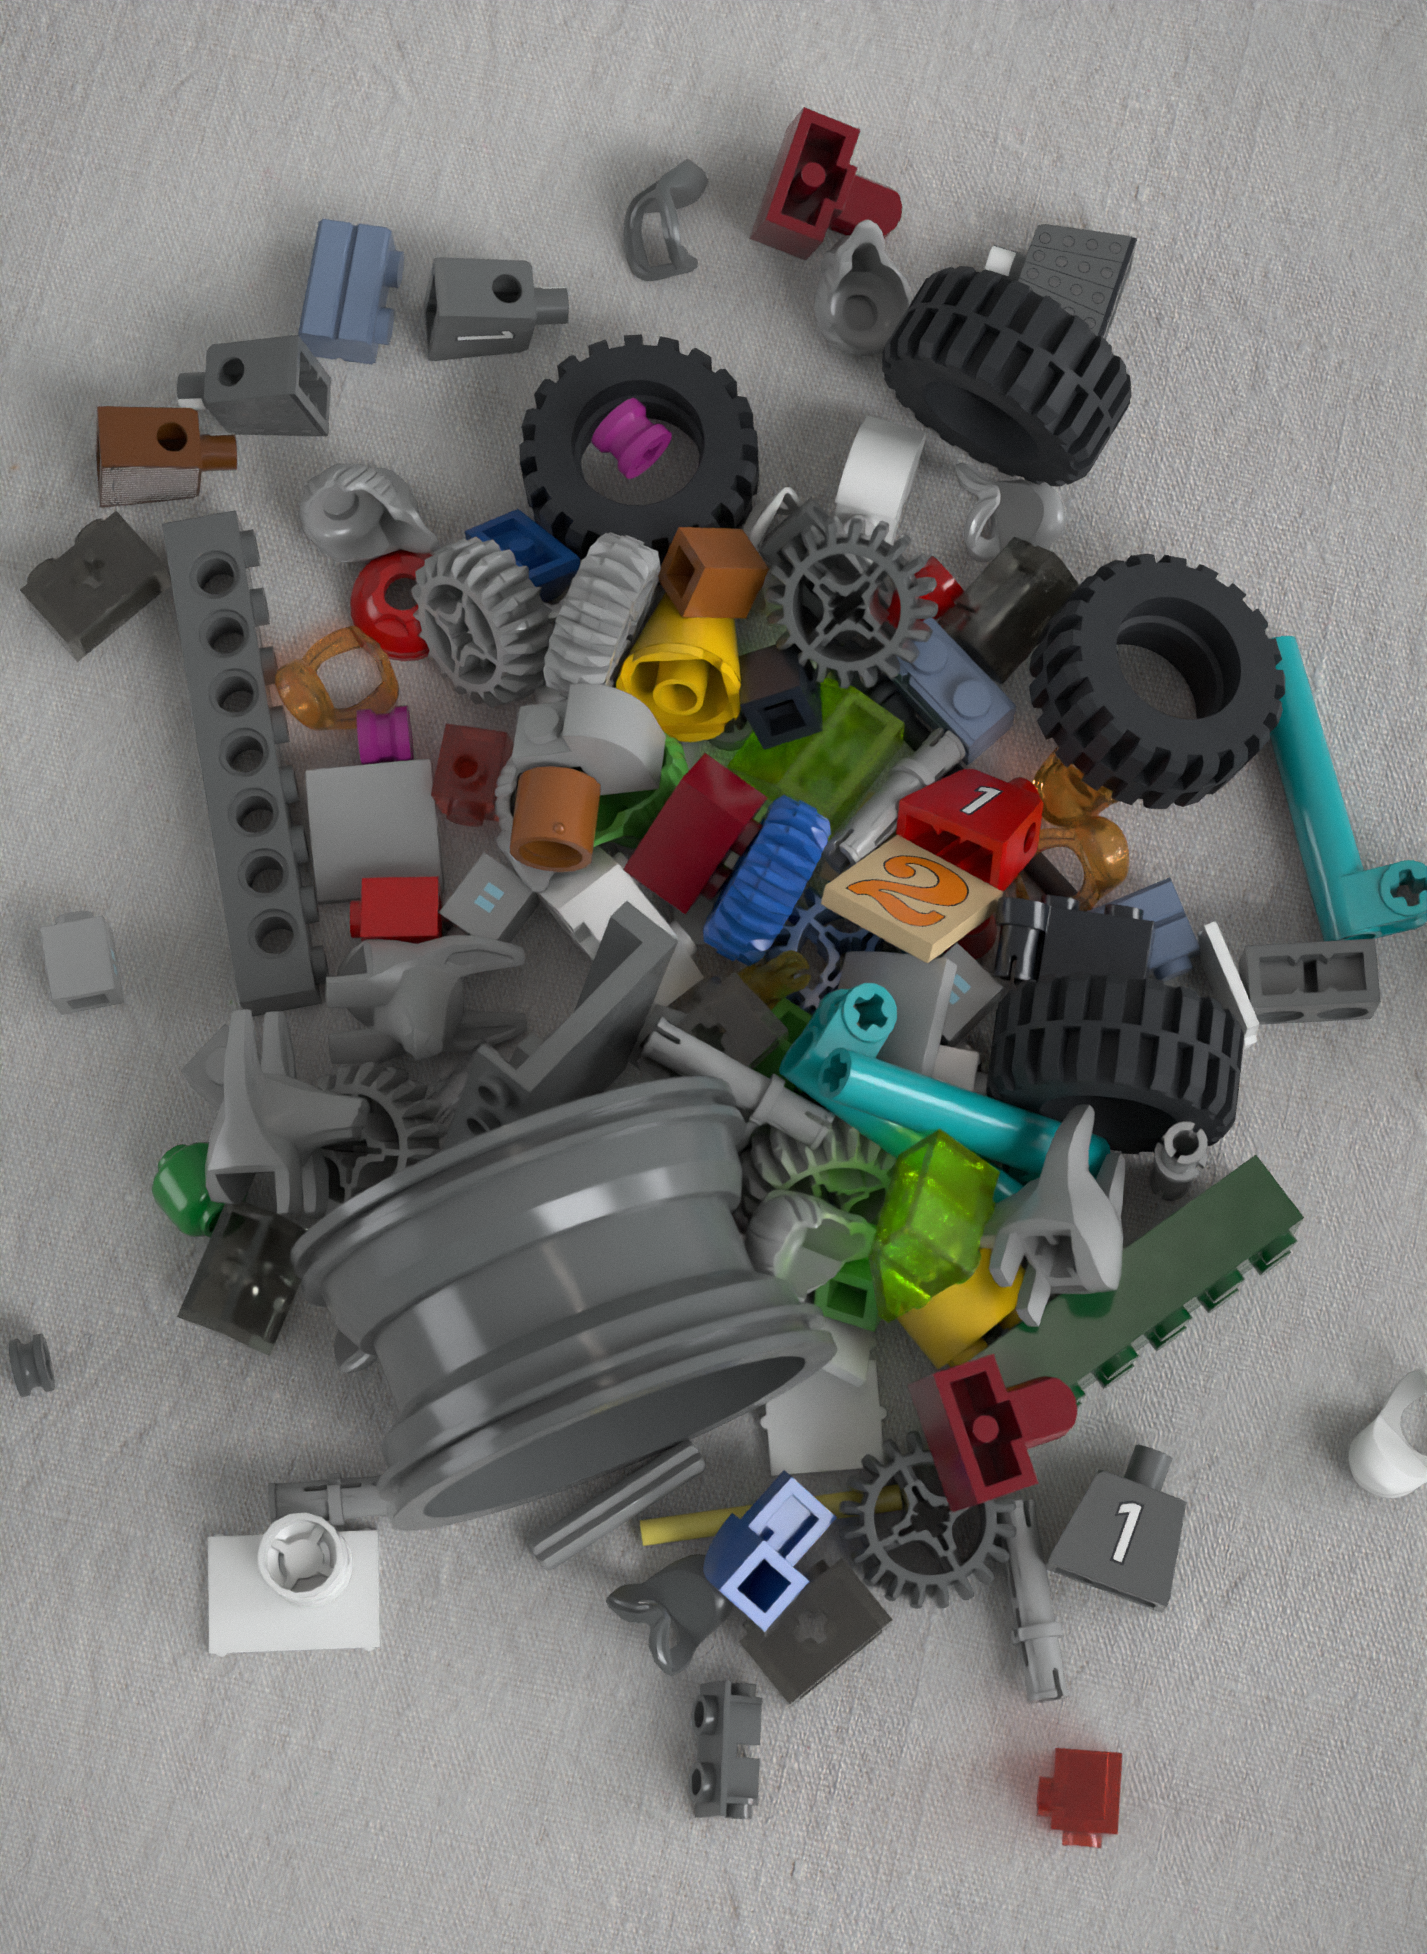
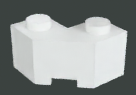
(590, 896)

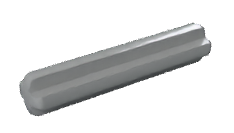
(617, 1505)

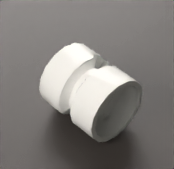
(305, 1560)

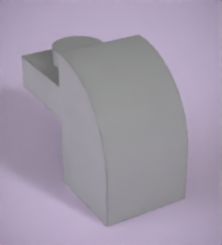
(596, 729)

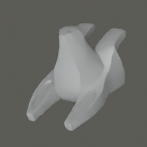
(416, 998)
(275, 1121)
(1061, 1223)

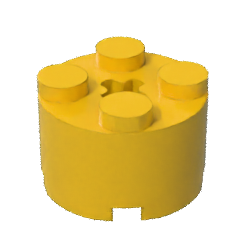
(956, 1319)

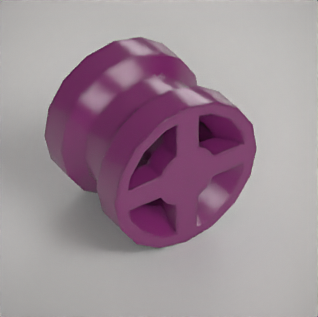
(631, 438)
(385, 735)

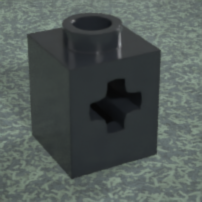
(779, 695)

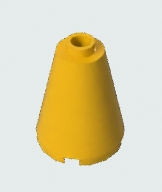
(685, 672)

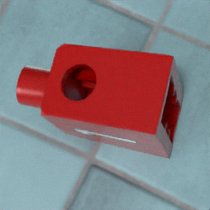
(975, 823)

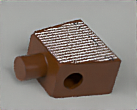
(155, 454)

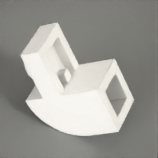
(879, 474)

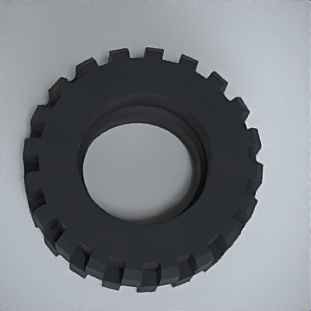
(1007, 375)
(672, 390)
(1197, 629)
(1125, 1048)

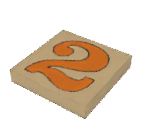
(911, 898)

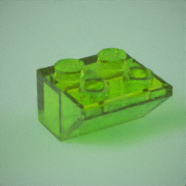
(831, 766)
(930, 1223)

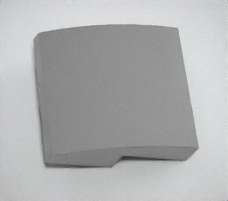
(371, 826)
(921, 1001)

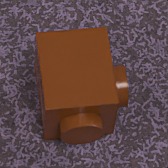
(712, 572)

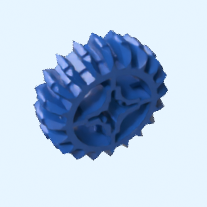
(767, 881)

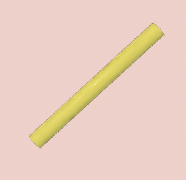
(708, 1523)

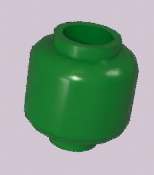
(182, 1190)

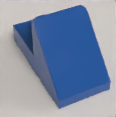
(548, 560)

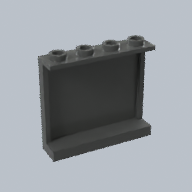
(587, 1047)

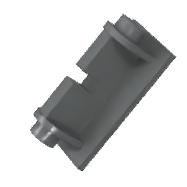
(720, 1781)

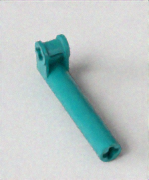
(1345, 897)
(836, 1027)
(926, 1104)

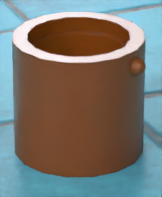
(555, 819)

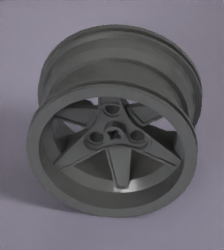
(560, 1299)

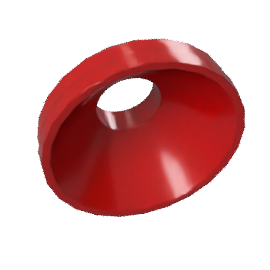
(392, 628)

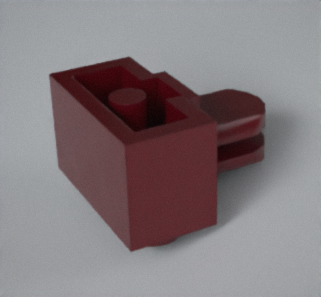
(819, 189)
(696, 834)
(984, 1430)

